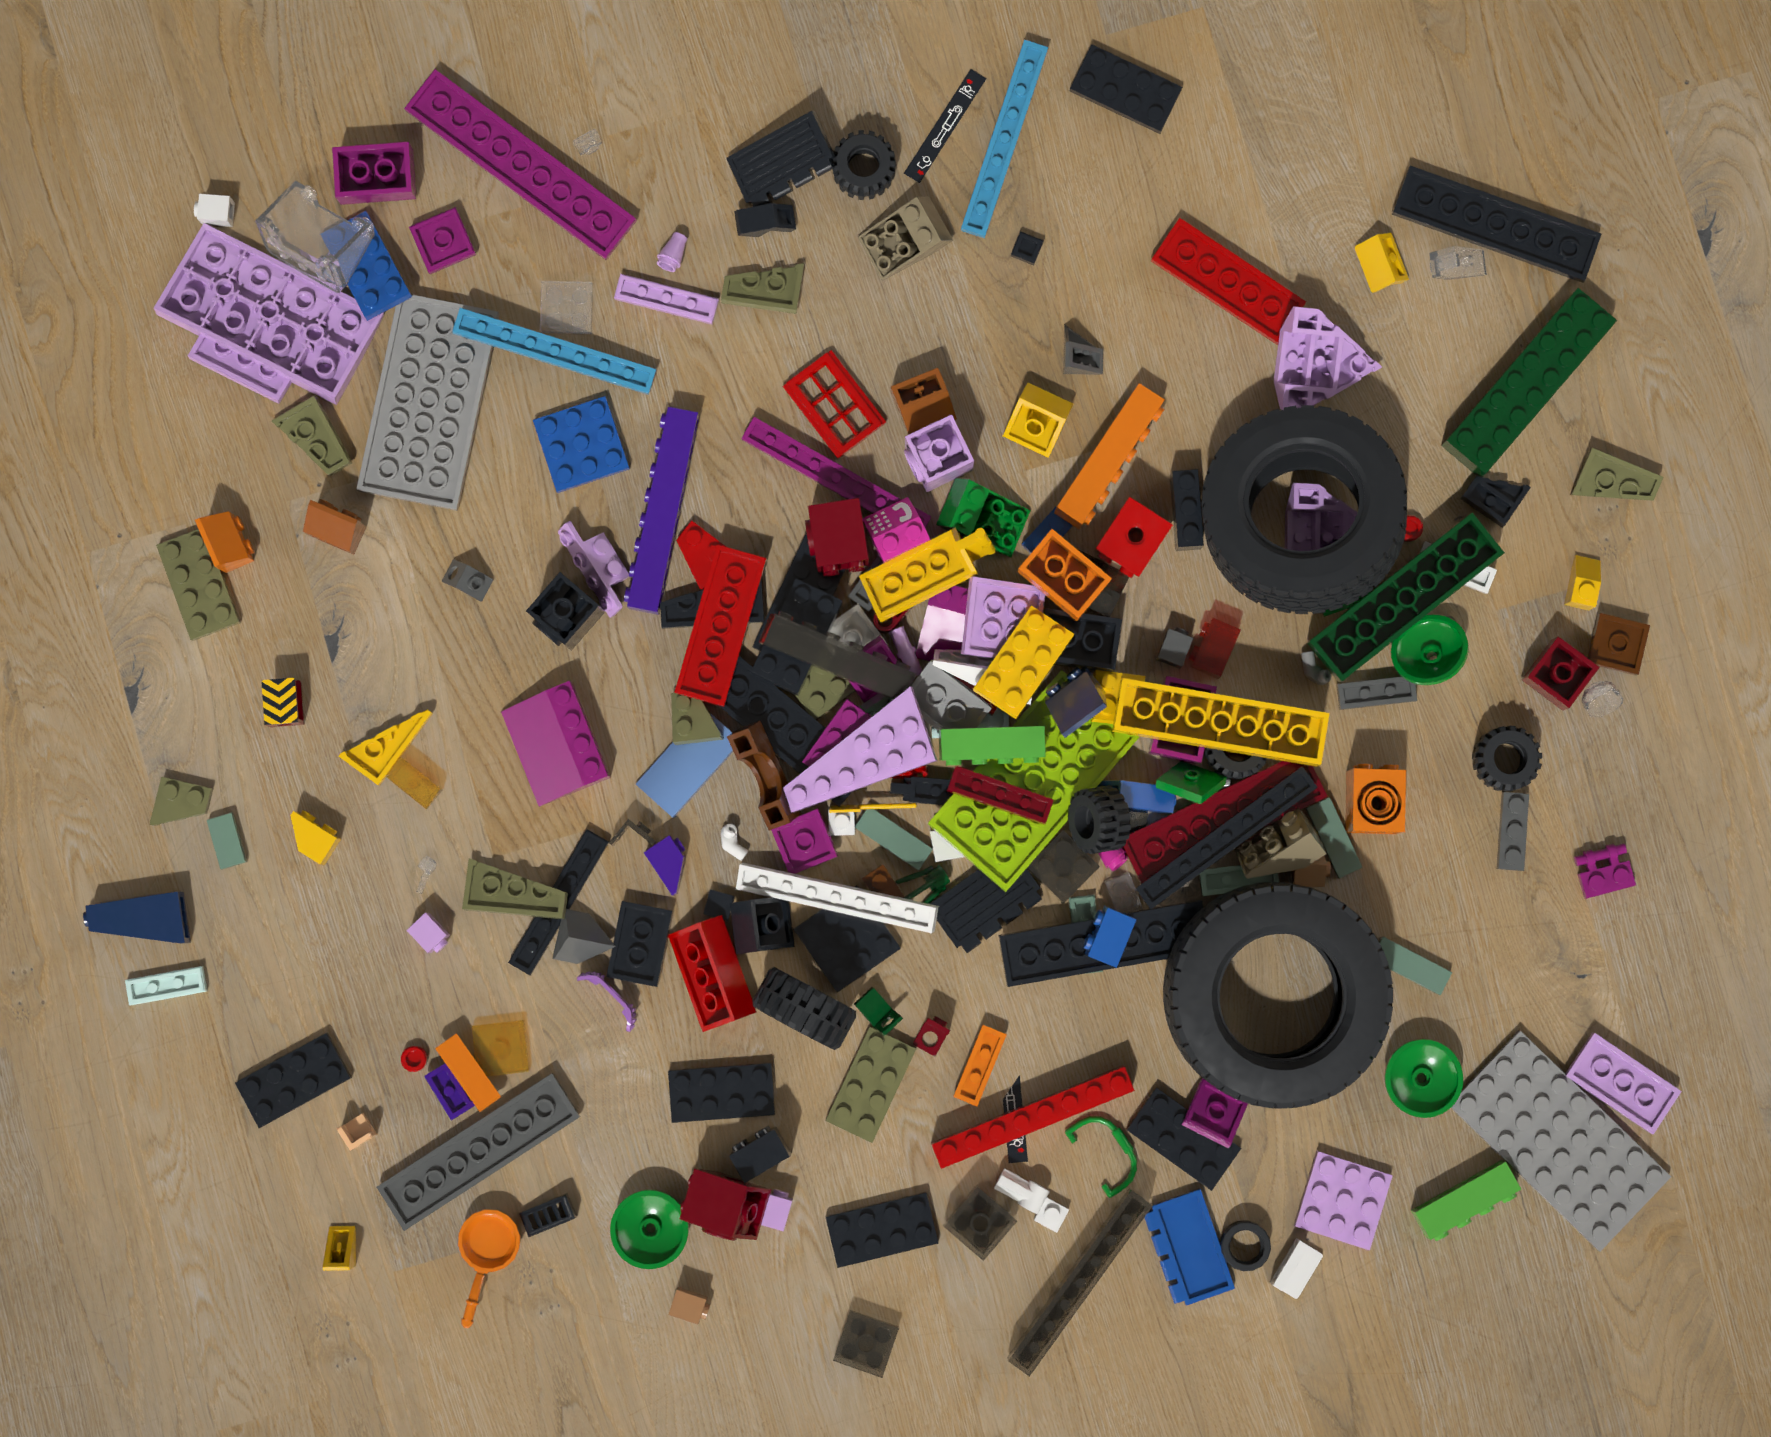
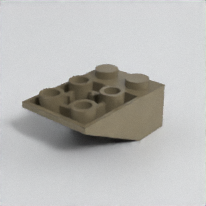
(905, 237)
(1281, 847)

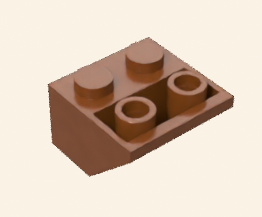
(922, 400)
(332, 527)

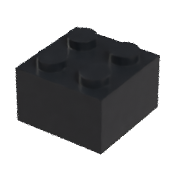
(759, 1154)

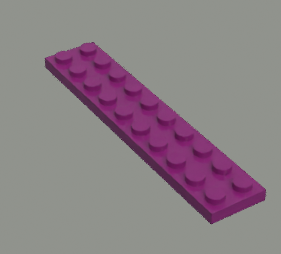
(520, 164)

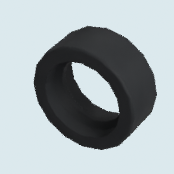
(1264, 1251)

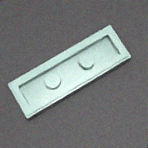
(166, 985)

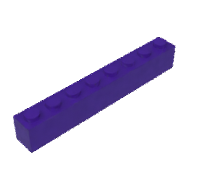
(663, 510)

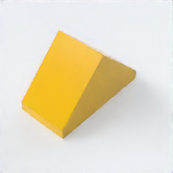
(340, 1248)

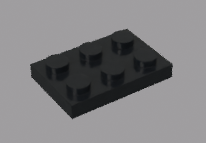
(639, 944)

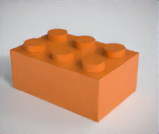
(1064, 575)

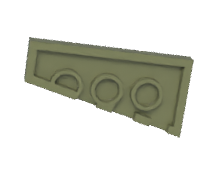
(506, 893)

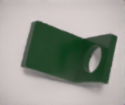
(877, 1011)

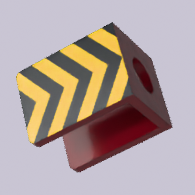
(282, 702)

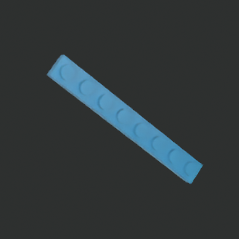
(1004, 139)
(554, 351)

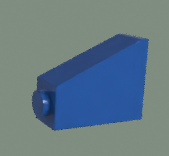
(1143, 796)

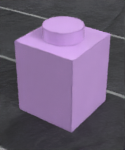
(429, 933)
(777, 1210)

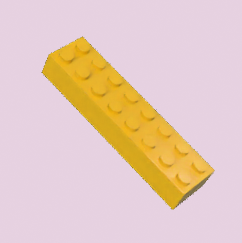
(1220, 722)

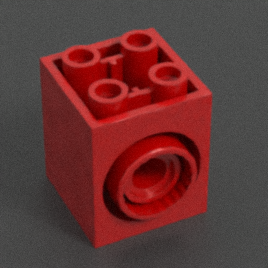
(1131, 555)

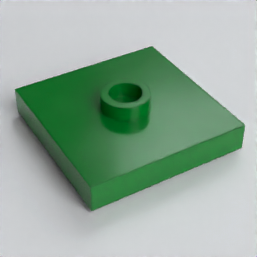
(1191, 782)

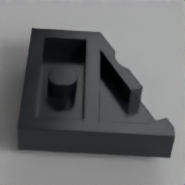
(1494, 498)

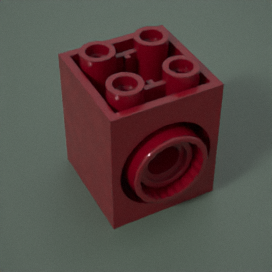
(837, 536)
(724, 1205)

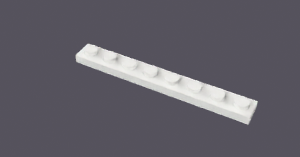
(837, 897)

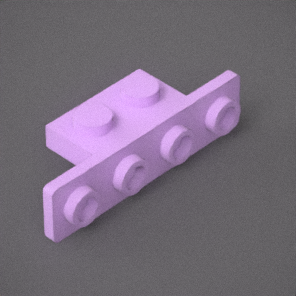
(597, 563)

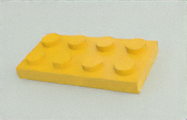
(1023, 662)

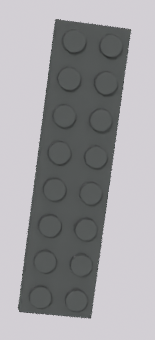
(478, 1151)

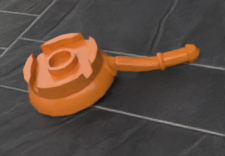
(488, 1244)

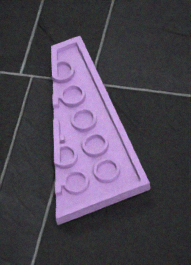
(879, 749)

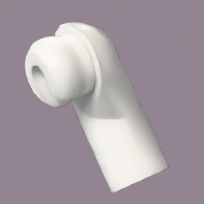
(730, 842)

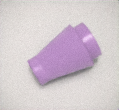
(671, 254)

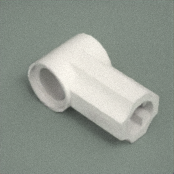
(1027, 1193)

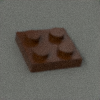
(1618, 644)

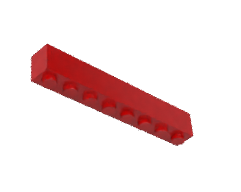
(1032, 1116)

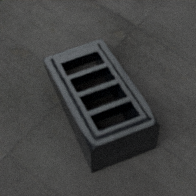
(567, 1207)

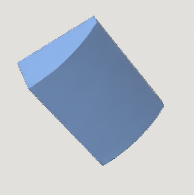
(684, 770)

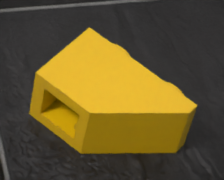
(312, 839)

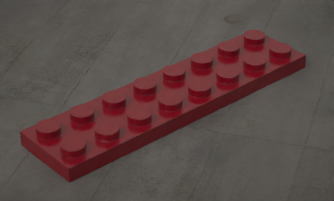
(1170, 837)

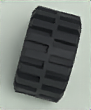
(864, 144)
(1528, 755)
(1230, 768)
(1099, 819)

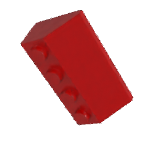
(712, 973)

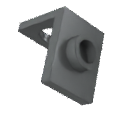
(468, 580)

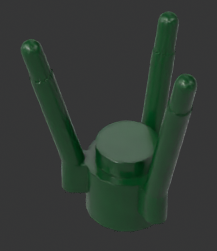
(935, 879)

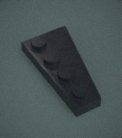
(682, 610)

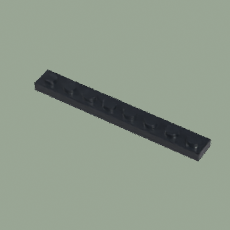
(1226, 837)

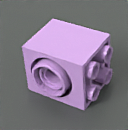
(938, 453)

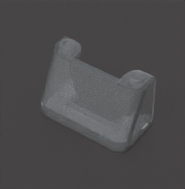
(313, 237)

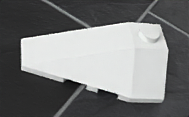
(962, 666)

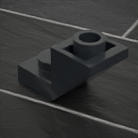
(765, 218)

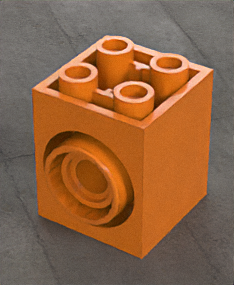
(1386, 786)

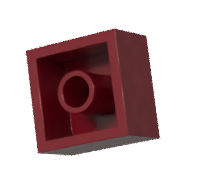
(1560, 673)

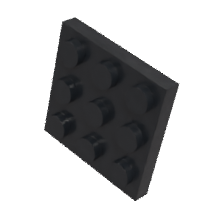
(845, 945)

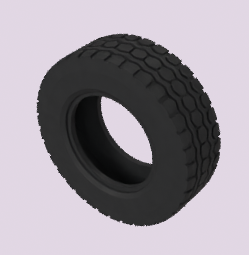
(1302, 441)

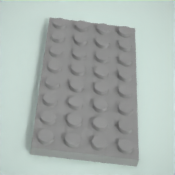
(425, 406)
(1559, 1141)

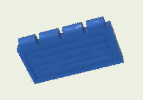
(1191, 1248)

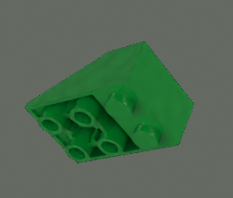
(975, 507)

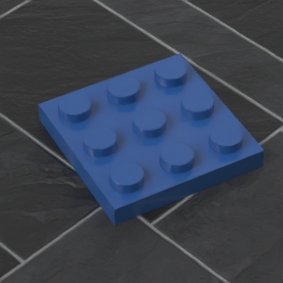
(581, 444)

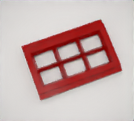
(814, 416)

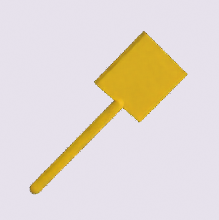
(856, 808)

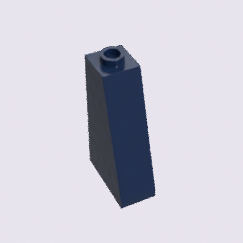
(147, 917)

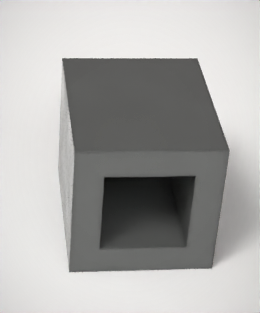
(1175, 647)

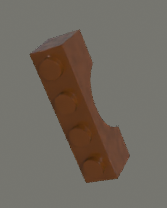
(755, 750)

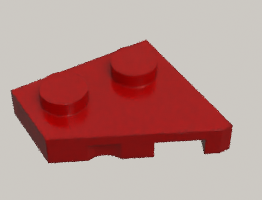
(698, 551)

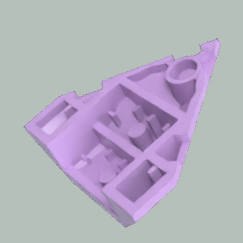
(1316, 359)
(1315, 518)

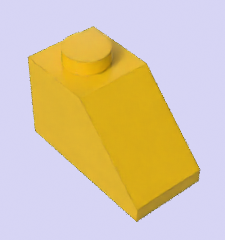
(1584, 583)

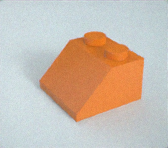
(225, 541)

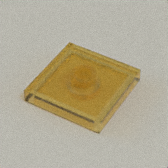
(501, 1047)

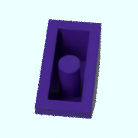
(668, 862)

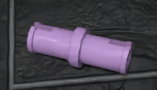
(905, 650)

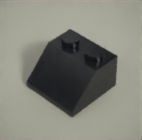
(761, 925)

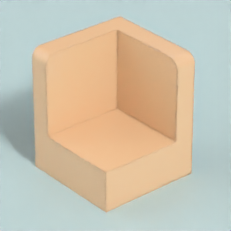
(356, 1132)

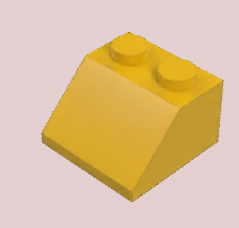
(1038, 419)

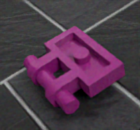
(1608, 878)

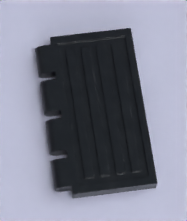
(782, 158)
(977, 905)

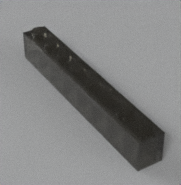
(1079, 1282)

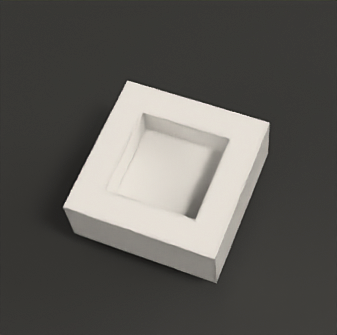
(841, 823)
(1051, 1215)

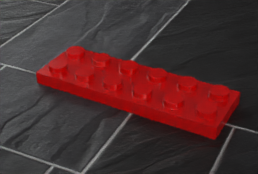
(1226, 280)
(720, 625)

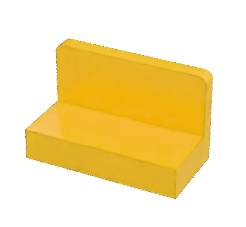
(1381, 262)

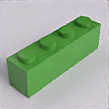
(992, 743)
(1466, 1200)

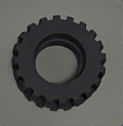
(804, 1008)

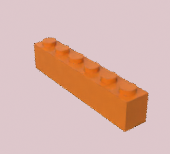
(1109, 456)

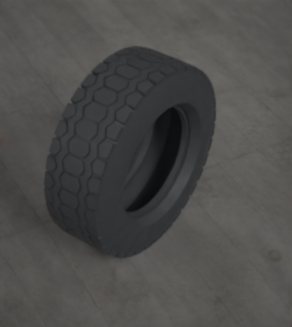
(1358, 1010)

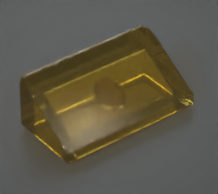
(414, 783)

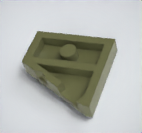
(692, 721)
(179, 801)

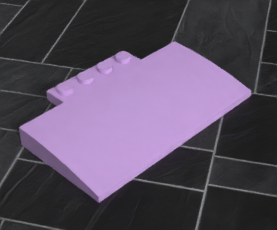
(264, 320)

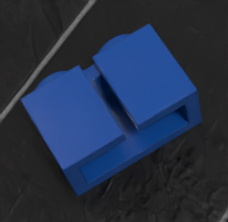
(1110, 936)

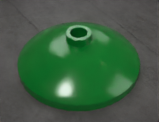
(1427, 638)
(1441, 1083)
(633, 1240)

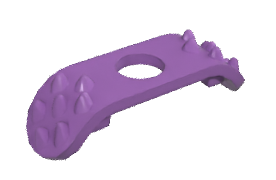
(628, 1011)

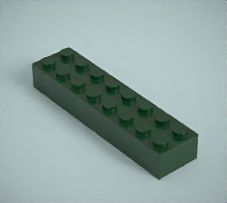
(1529, 383)
(1405, 597)

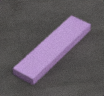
(666, 299)

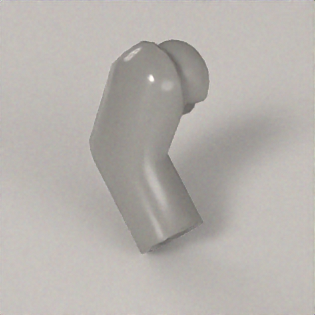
(1313, 671)

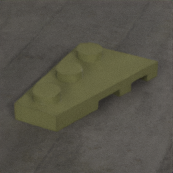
(765, 290)
(315, 435)
(1615, 478)

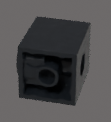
(564, 612)

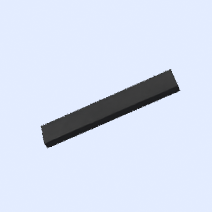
(570, 881)

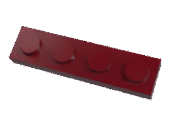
(1000, 795)

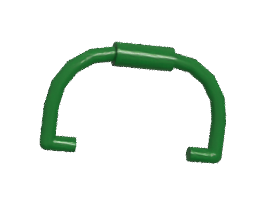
(1122, 1141)

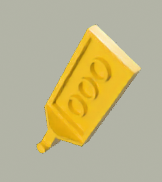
(924, 571)

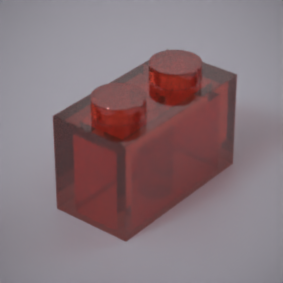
(1214, 648)

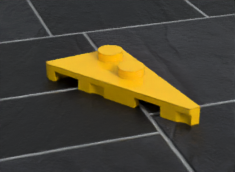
(379, 754)

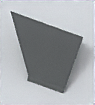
(1080, 355)
(580, 938)

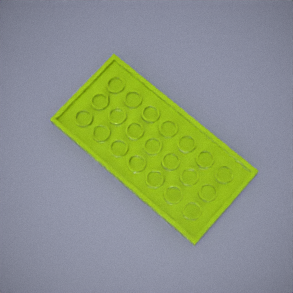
(1006, 843)

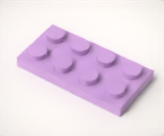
(1622, 1083)

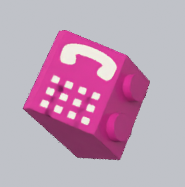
(896, 529)

